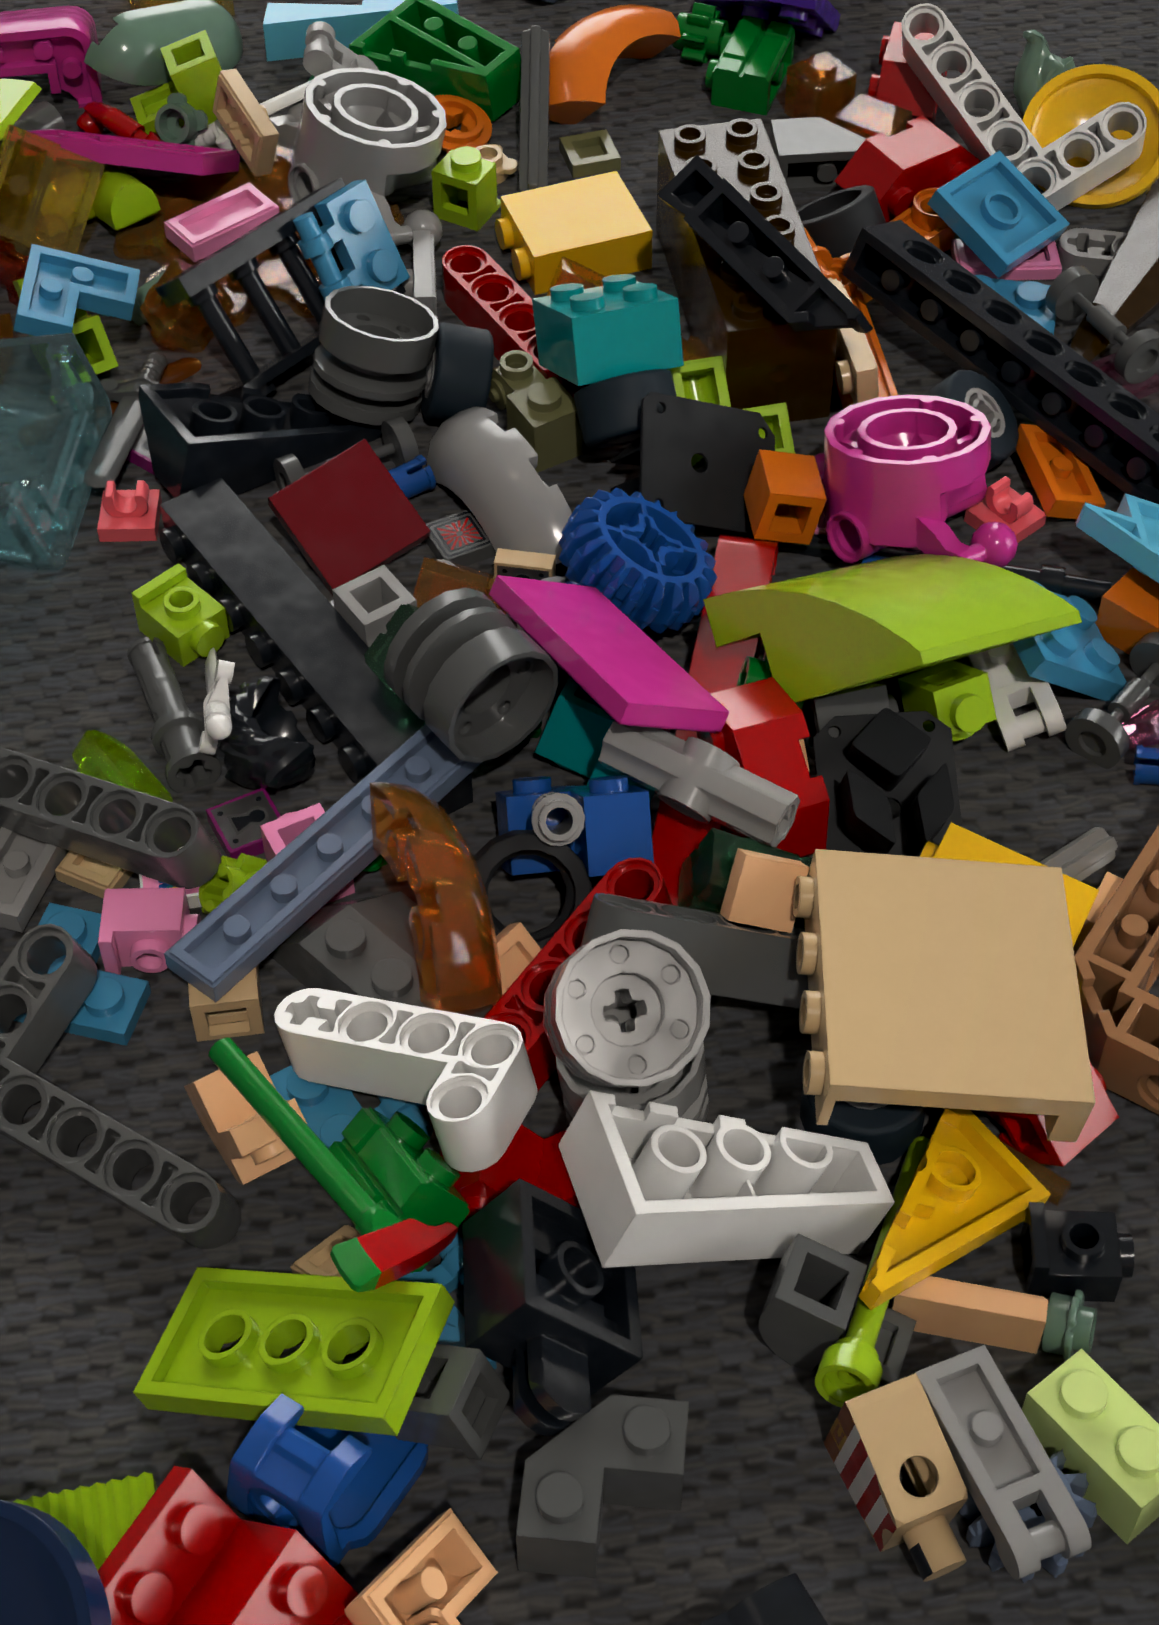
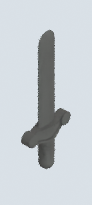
(124, 423)

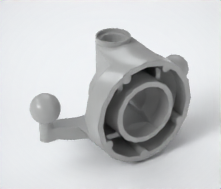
(369, 129)

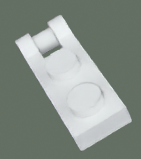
(1013, 688)

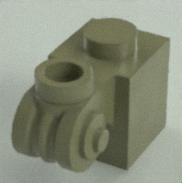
(537, 409)

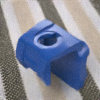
(321, 1480)

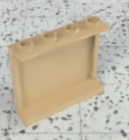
(941, 987)

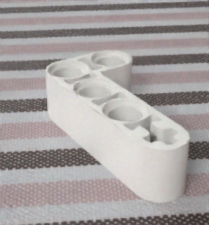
(457, 1064)

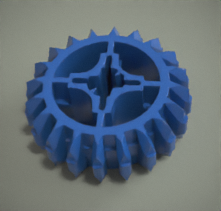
(638, 558)

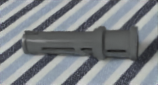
(176, 727)

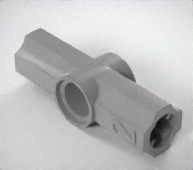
(700, 781)

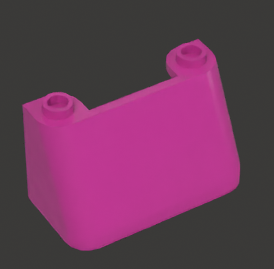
(51, 43)

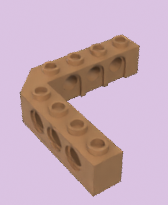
(1114, 980)

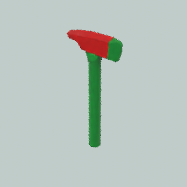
(385, 1244)

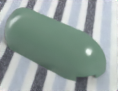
(133, 46)

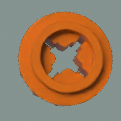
(475, 122)

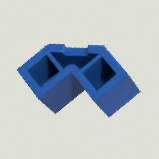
(614, 824)

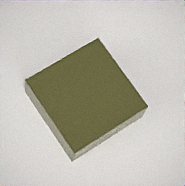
(589, 153)

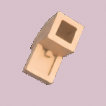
(236, 1128)

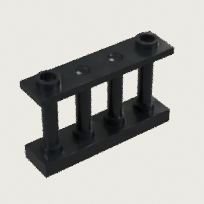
(240, 264)

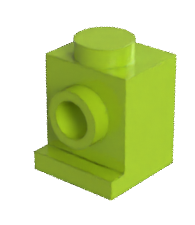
(465, 178)
(180, 615)
(960, 703)

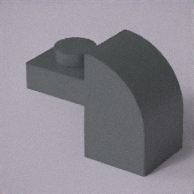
(814, 1306)

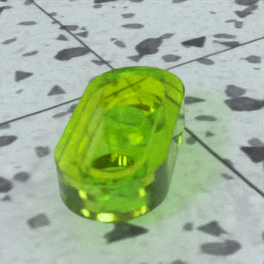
(114, 762)

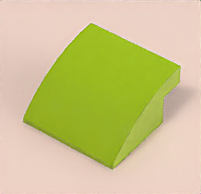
(884, 619)

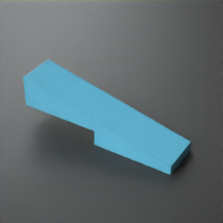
(287, 23)

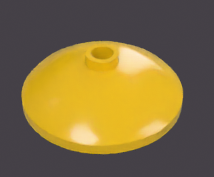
(1079, 96)

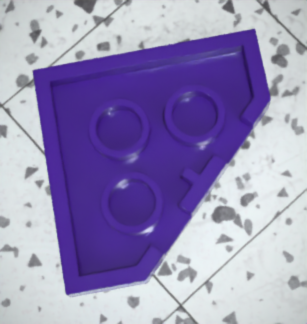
(806, 16)

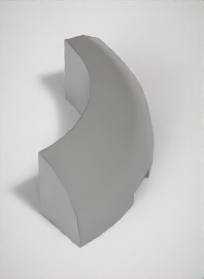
(499, 482)

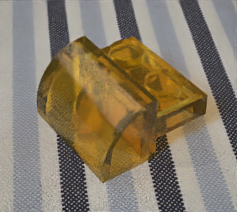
(44, 191)

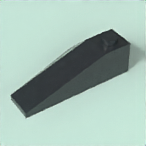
(212, 436)

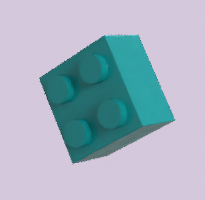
(607, 329)

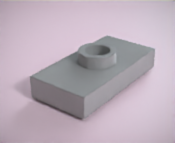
(423, 275)

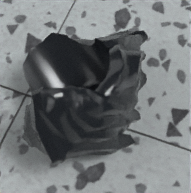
(263, 741)

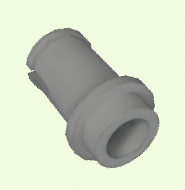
(568, 829)

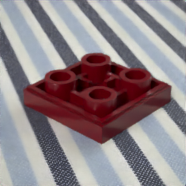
(348, 516)

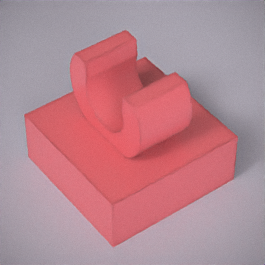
(1008, 507)
(129, 513)

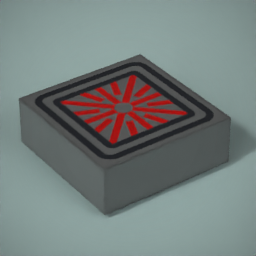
(459, 539)

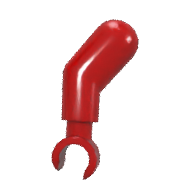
(100, 115)

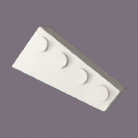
(715, 1191)

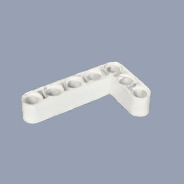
(1004, 126)

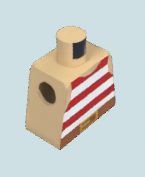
(870, 1445)

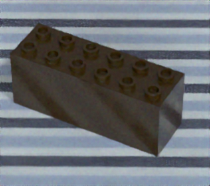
(759, 350)

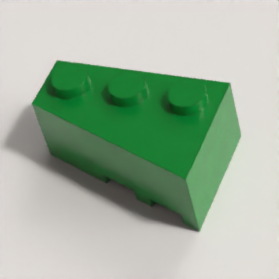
(444, 55)

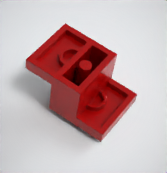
(204, 1565)

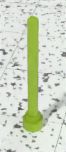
(852, 1363)

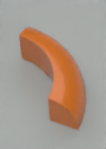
(590, 47)

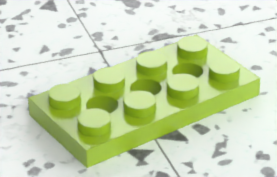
(278, 1313)

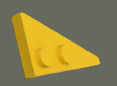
(956, 1201)

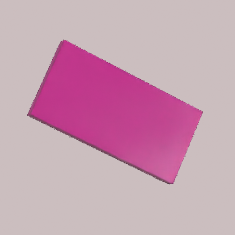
(145, 153)
(608, 655)

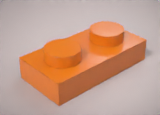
(1056, 474)

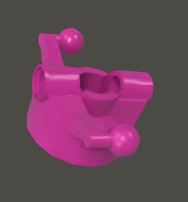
(903, 469)

